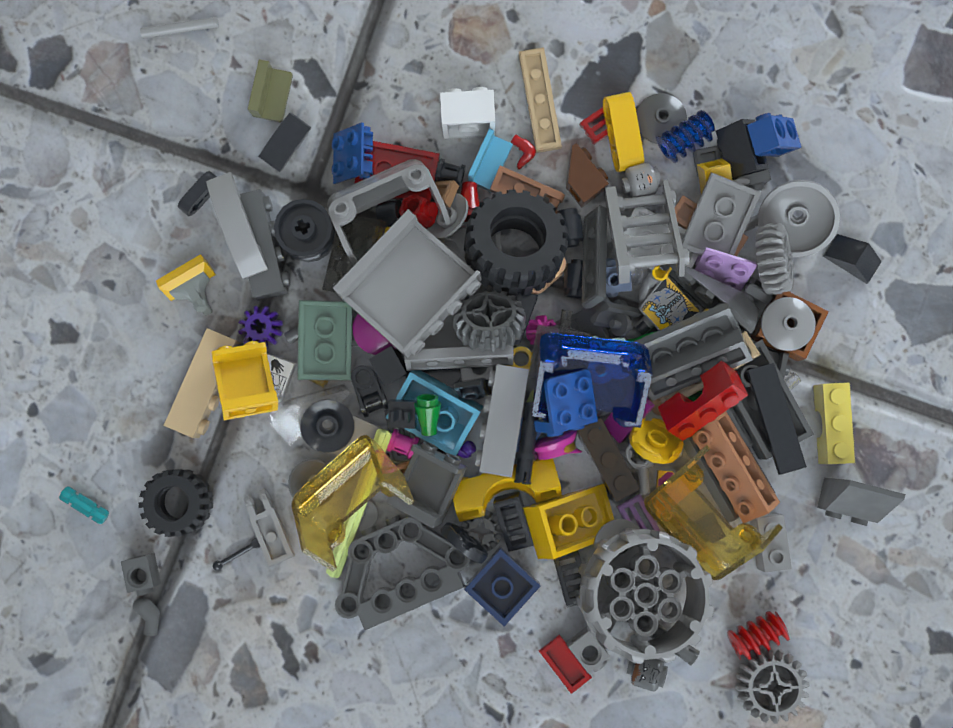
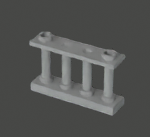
(623, 243)

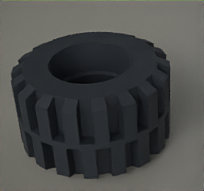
(155, 508)

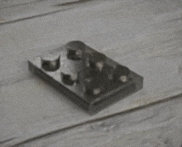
(362, 235)

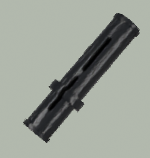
(526, 447)

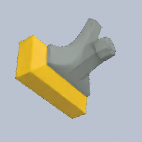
(189, 283)

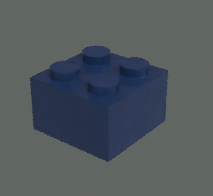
(502, 586)

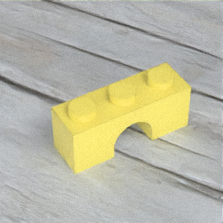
(836, 440)

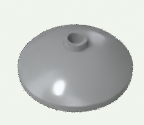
(814, 227)

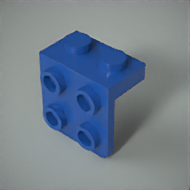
(569, 403)

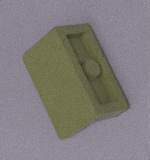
(269, 92)

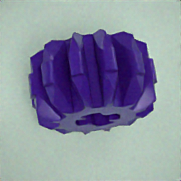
(267, 319)

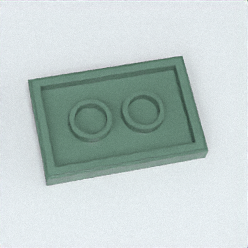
(324, 340)

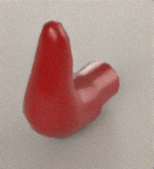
(526, 147)

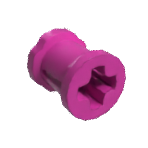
(402, 443)

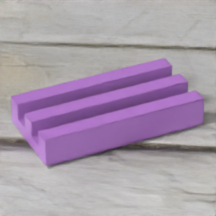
(629, 503)

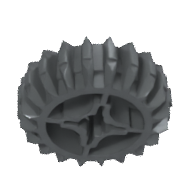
(505, 323)

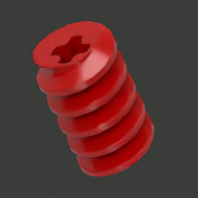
(758, 634)

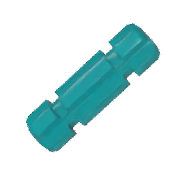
(84, 505)

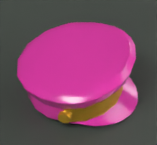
(556, 446)

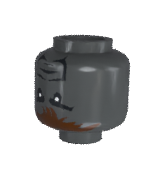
(648, 675)

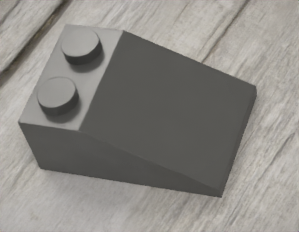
(857, 500)

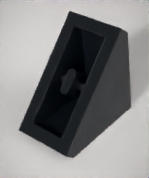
(853, 256)

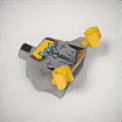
(663, 302)

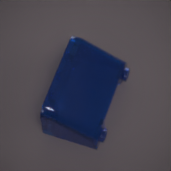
(618, 372)

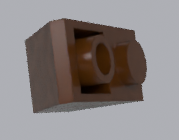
(583, 178)

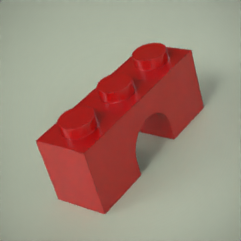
(720, 392)

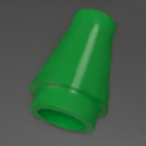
(428, 413)

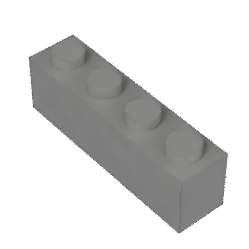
(503, 421)

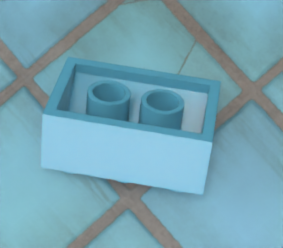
(455, 416)

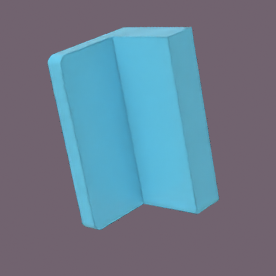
(491, 155)

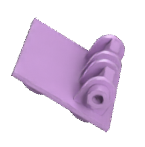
(725, 268)

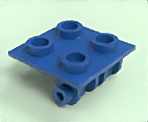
(350, 153)

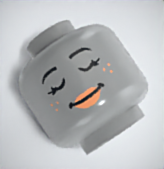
(641, 180)

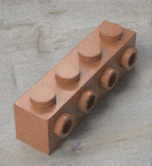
(736, 469)

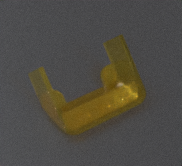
(339, 492)
(696, 522)

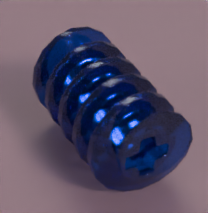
(685, 135)

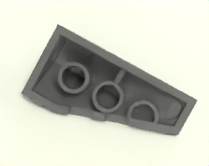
(711, 293)

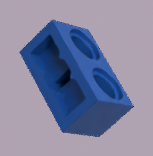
(773, 135)

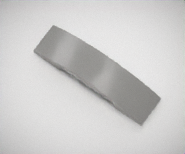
(236, 226)

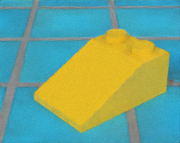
(568, 521)

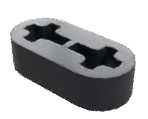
(196, 195)

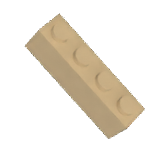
(199, 389)

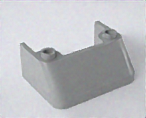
(377, 189)

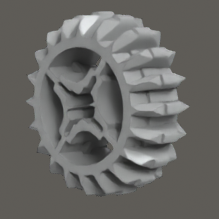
(774, 259)
(776, 707)

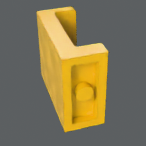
(244, 380)

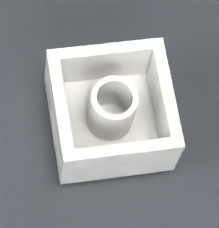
(467, 112)

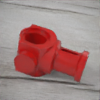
(422, 208)

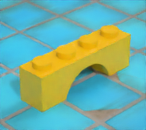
(476, 492)

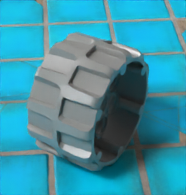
(688, 622)

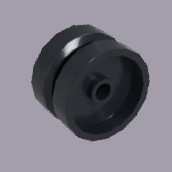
(296, 218)

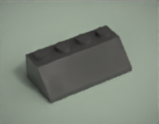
(749, 413)

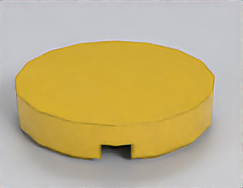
(655, 442)

